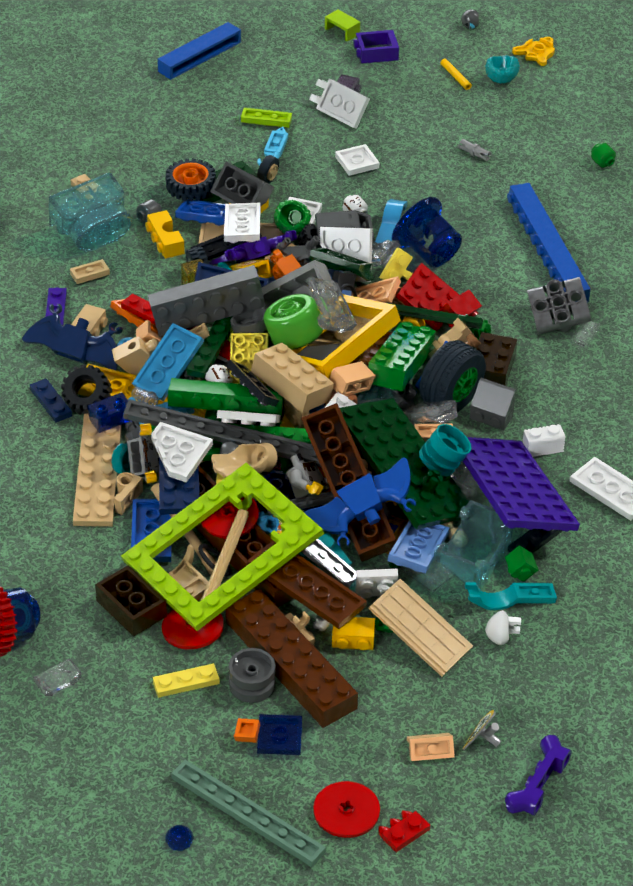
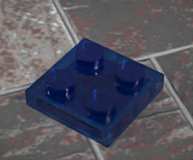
(279, 734)

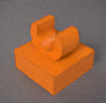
(247, 730)

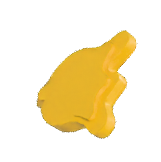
(536, 50)

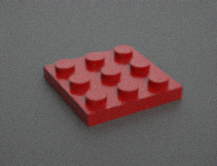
(426, 291)

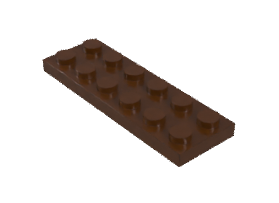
(315, 589)

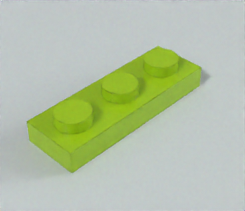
(266, 117)

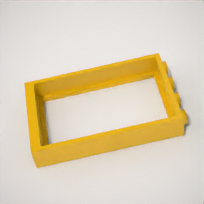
(383, 317)

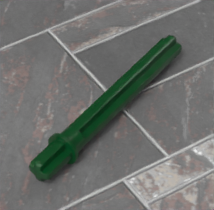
(438, 316)

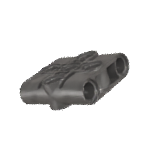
(550, 307)

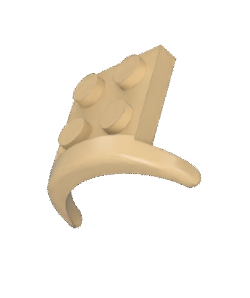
(188, 576)

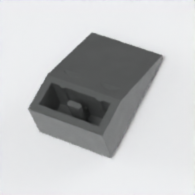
(344, 219)

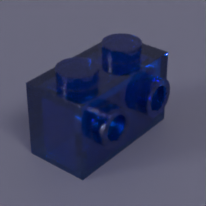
(108, 412)

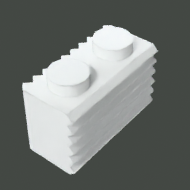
(544, 440)

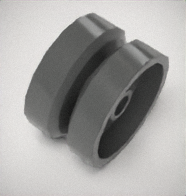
(252, 675)

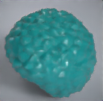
(502, 68)

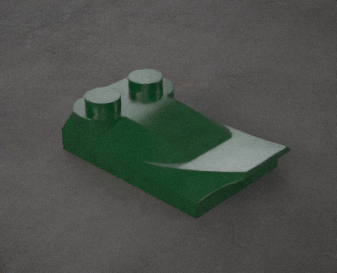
(342, 262)

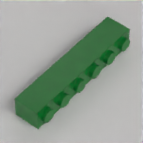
(218, 397)

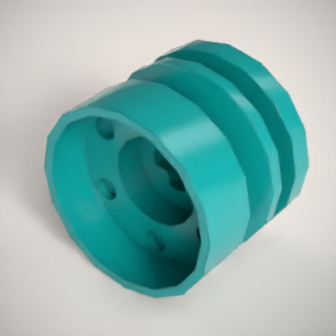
(445, 449)

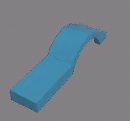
(391, 216)

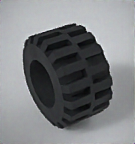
(77, 379)

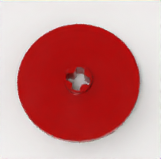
(220, 524)
(183, 636)
(355, 821)

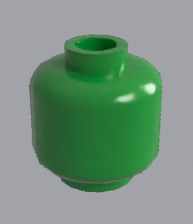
(603, 155)

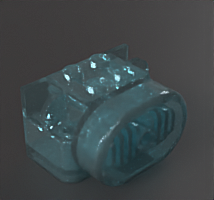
(91, 212)

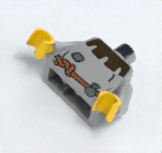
(143, 455)
(306, 478)

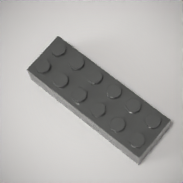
(207, 299)

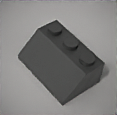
(240, 186)

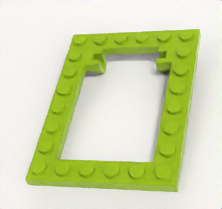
(245, 482)

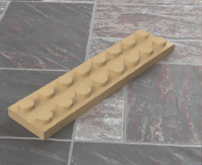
(96, 476)

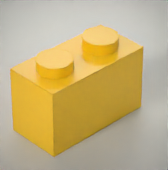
(355, 634)

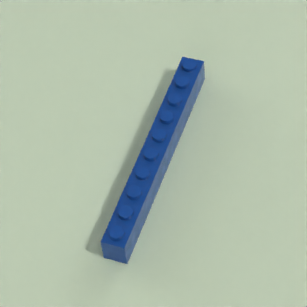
(544, 235)

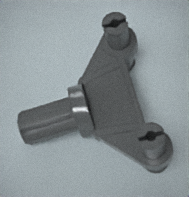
(301, 253)

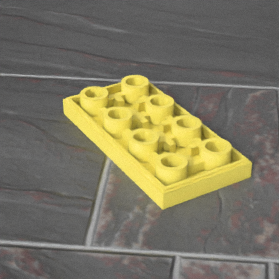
(244, 347)

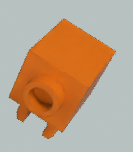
(283, 265)

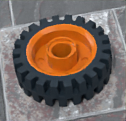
(190, 179)

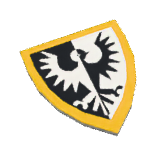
(487, 733)

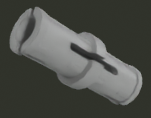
(475, 149)

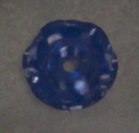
(182, 843)

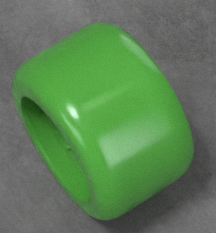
(293, 321)

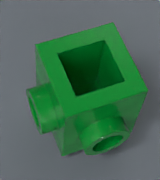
(521, 563)

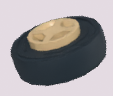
(268, 169)

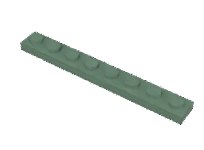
(248, 813)

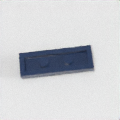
(50, 400)

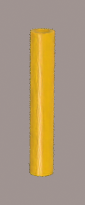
(456, 74)

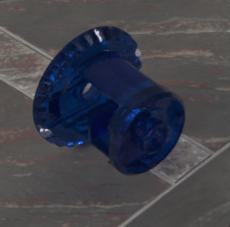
(426, 219)

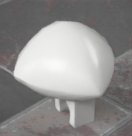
(500, 627)

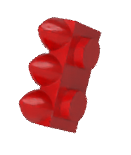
(404, 831)

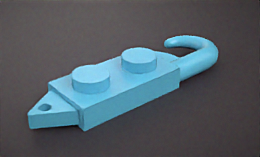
(275, 144)

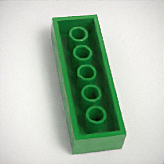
(401, 356)

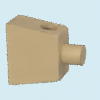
(134, 354)

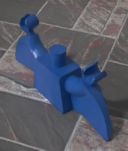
(363, 500)

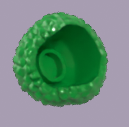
(291, 216)

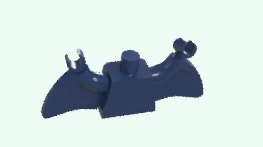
(74, 341)

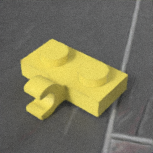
(397, 266)

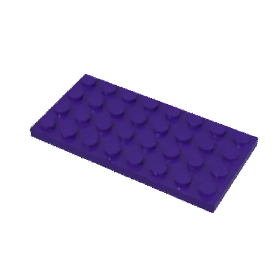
(517, 486)

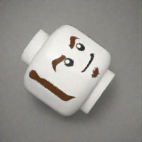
(355, 203)
(218, 373)

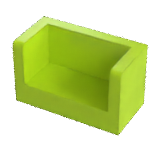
(344, 21)

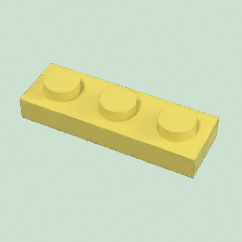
(186, 680)

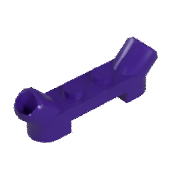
(531, 797)

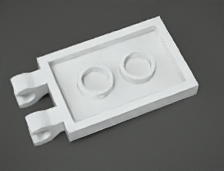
(340, 102)

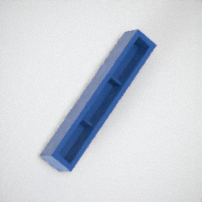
(199, 50)

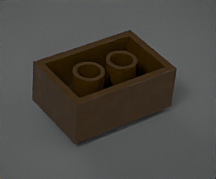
(499, 356)
(130, 600)

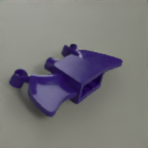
(253, 250)

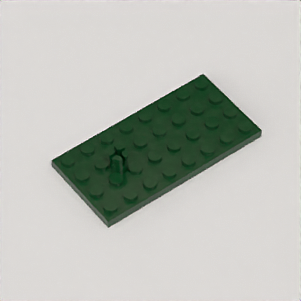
(384, 438)

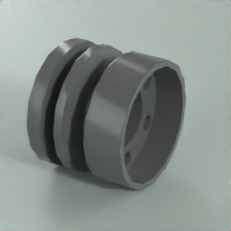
(250, 323)

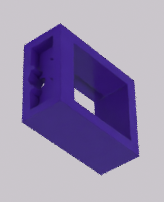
(376, 54)

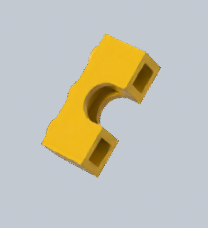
(161, 230)

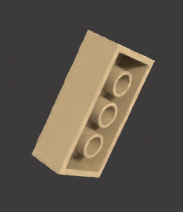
(292, 377)

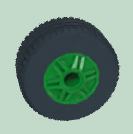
(452, 374)

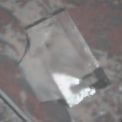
(58, 678)

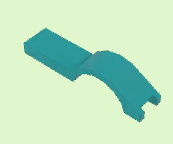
(510, 596)

